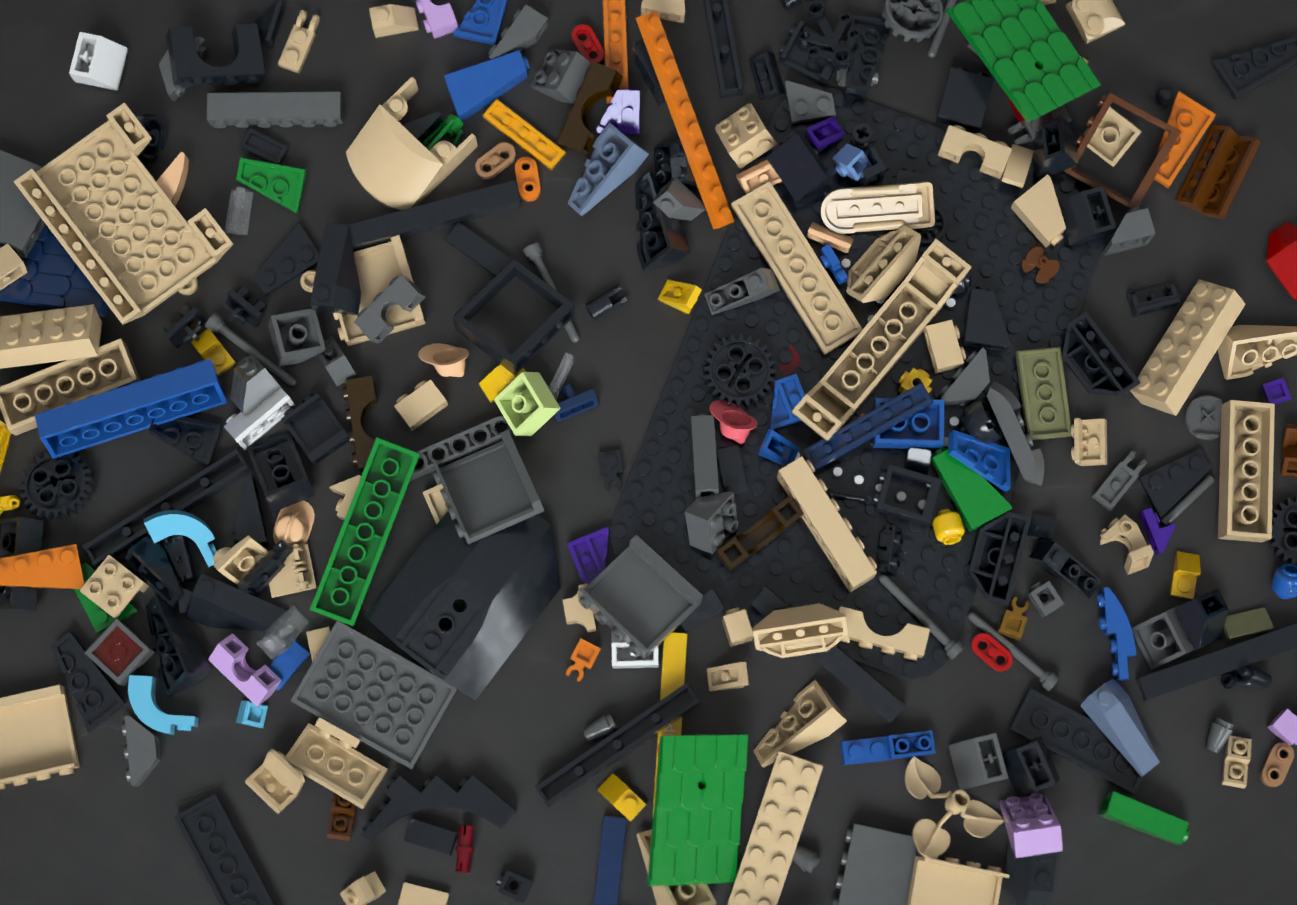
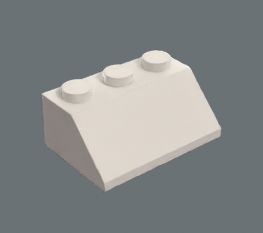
(260, 420)

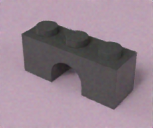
(374, 319)

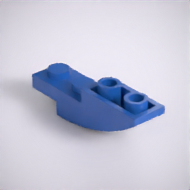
(1116, 623)
(887, 748)

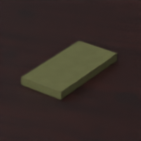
(1043, 393)

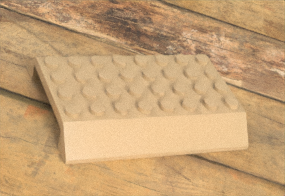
(120, 219)

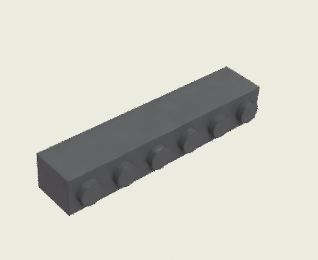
(275, 109)

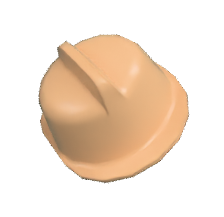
(445, 358)
(294, 524)

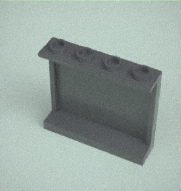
(18, 219)
(488, 490)
(640, 598)
(876, 867)

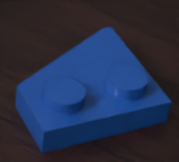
(787, 395)

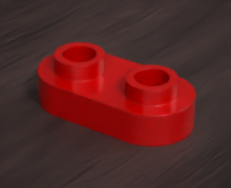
(588, 46)
(991, 652)

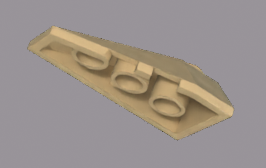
(1255, 346)
(806, 722)
(677, 894)

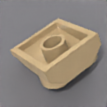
(1094, 17)
(1113, 136)
(240, 559)

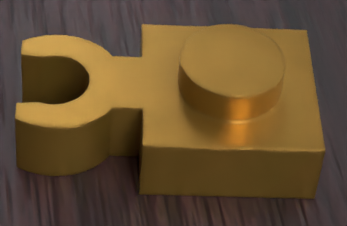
(1013, 621)

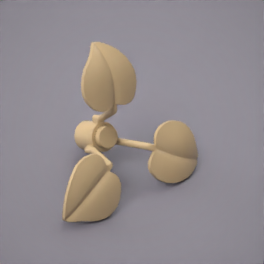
(928, 837)

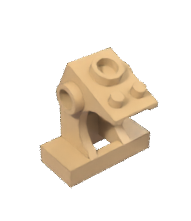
(1139, 553)

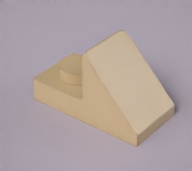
(346, 488)
(727, 676)

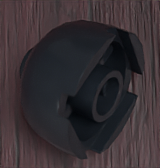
(156, 130)
(979, 422)

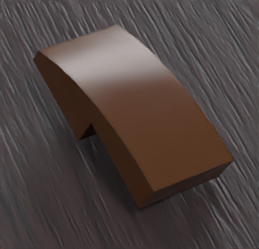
(341, 819)

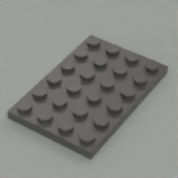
(374, 694)

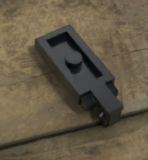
(266, 569)

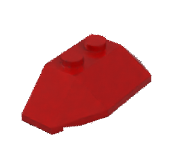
(1283, 256)

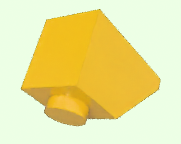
(497, 381)

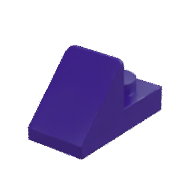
(824, 134)
(1157, 536)

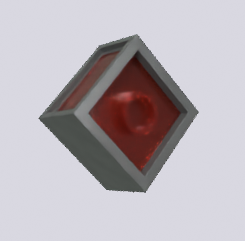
(119, 652)

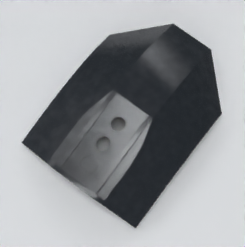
(500, 577)

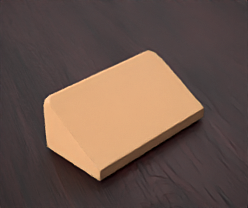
(758, 176)
(826, 236)

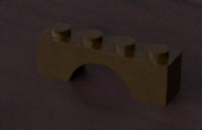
(598, 84)
(361, 396)
(760, 534)

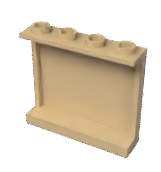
(375, 271)
(36, 736)
(953, 884)

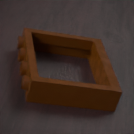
(1093, 124)

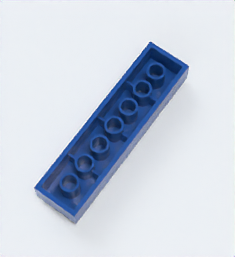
(130, 408)

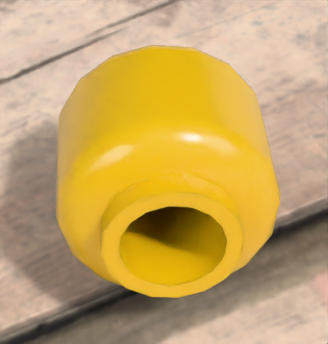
(948, 527)

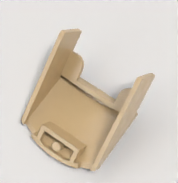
(394, 163)

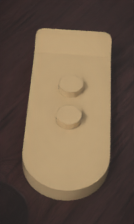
(879, 207)

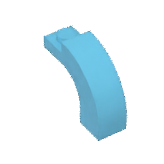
(182, 523)
(143, 701)

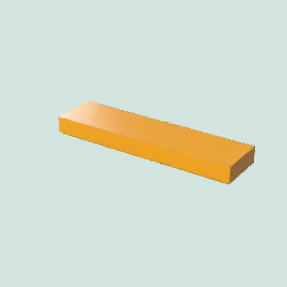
(523, 134)

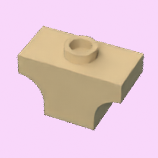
(578, 614)
(363, 890)

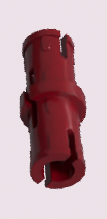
(464, 848)

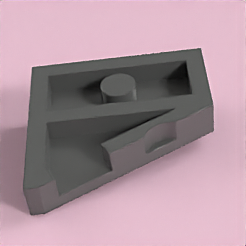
(808, 103)

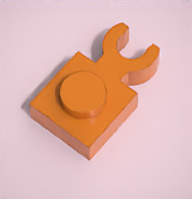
(583, 656)

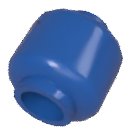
(1285, 581)

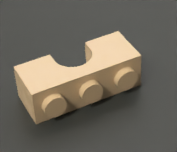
(993, 154)

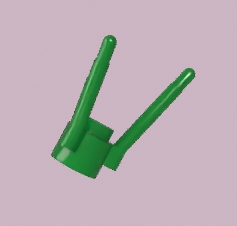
(449, 127)

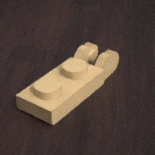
(299, 43)

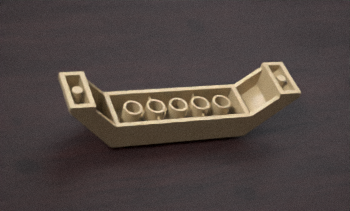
(882, 341)

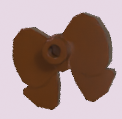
(1047, 267)

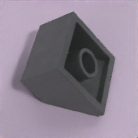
(1132, 232)
(296, 336)
(251, 384)
(1162, 638)

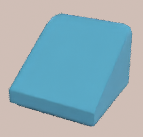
(251, 715)

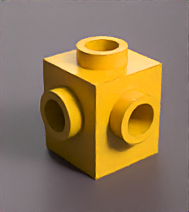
(916, 375)

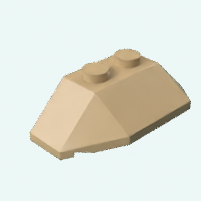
(884, 265)
(800, 630)

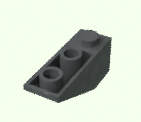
(523, 32)
(742, 291)

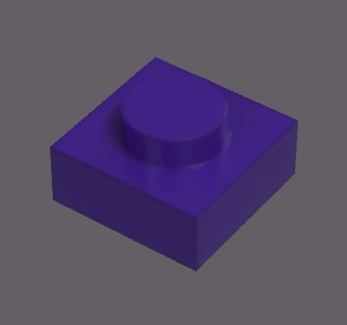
(1276, 391)

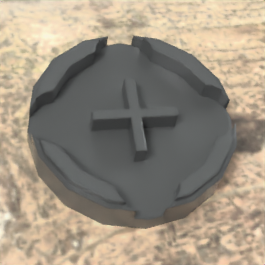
(1204, 417)

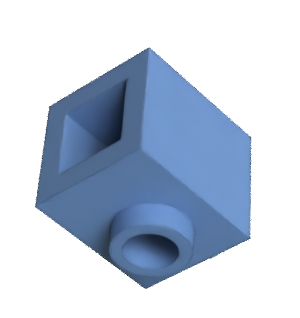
(851, 162)

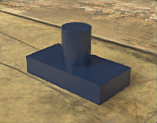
(575, 403)

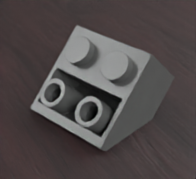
(561, 75)
(711, 521)
(978, 761)

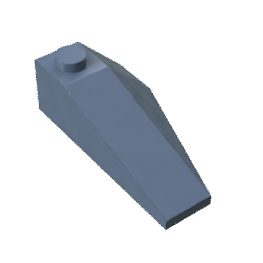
(611, 164)
(1118, 720)

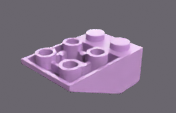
(1031, 825)

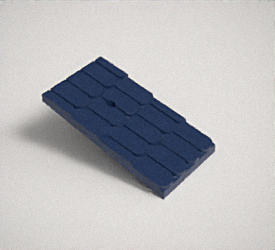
(52, 279)

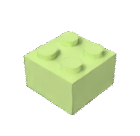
(527, 403)

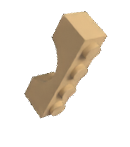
(909, 641)

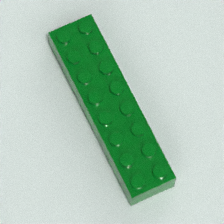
(365, 531)

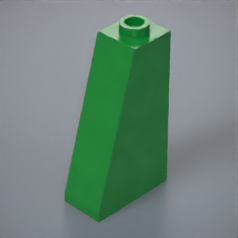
(970, 492)
(1144, 818)

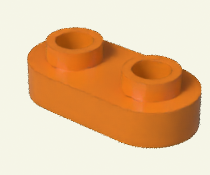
(527, 178)

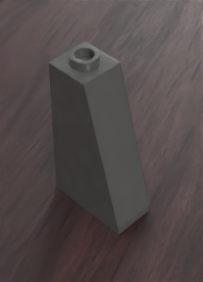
(704, 455)

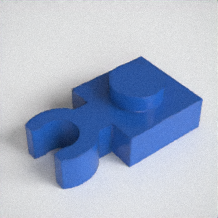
(830, 260)

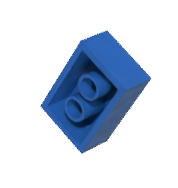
(920, 430)

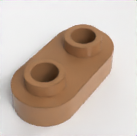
(494, 160)
(1276, 763)

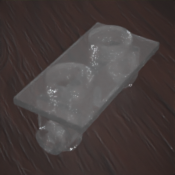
(239, 211)

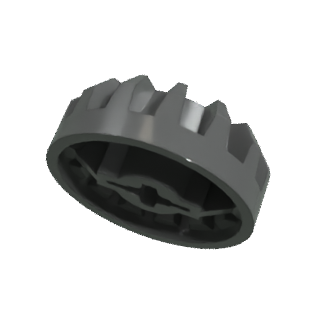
(911, 13)

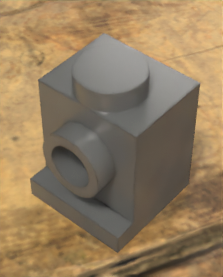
(1053, 599)

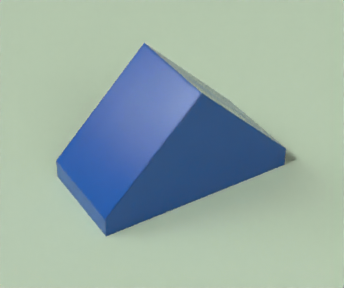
(778, 449)

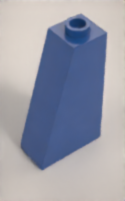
(483, 83)

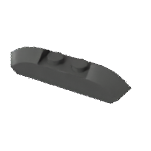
(1003, 405)

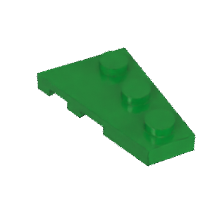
(275, 181)
(99, 618)

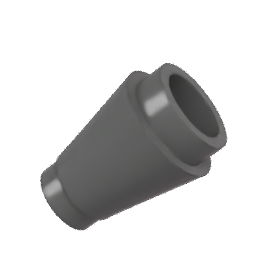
(602, 727)
(1218, 734)
(806, 859)

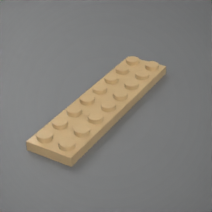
(797, 268)
(776, 831)

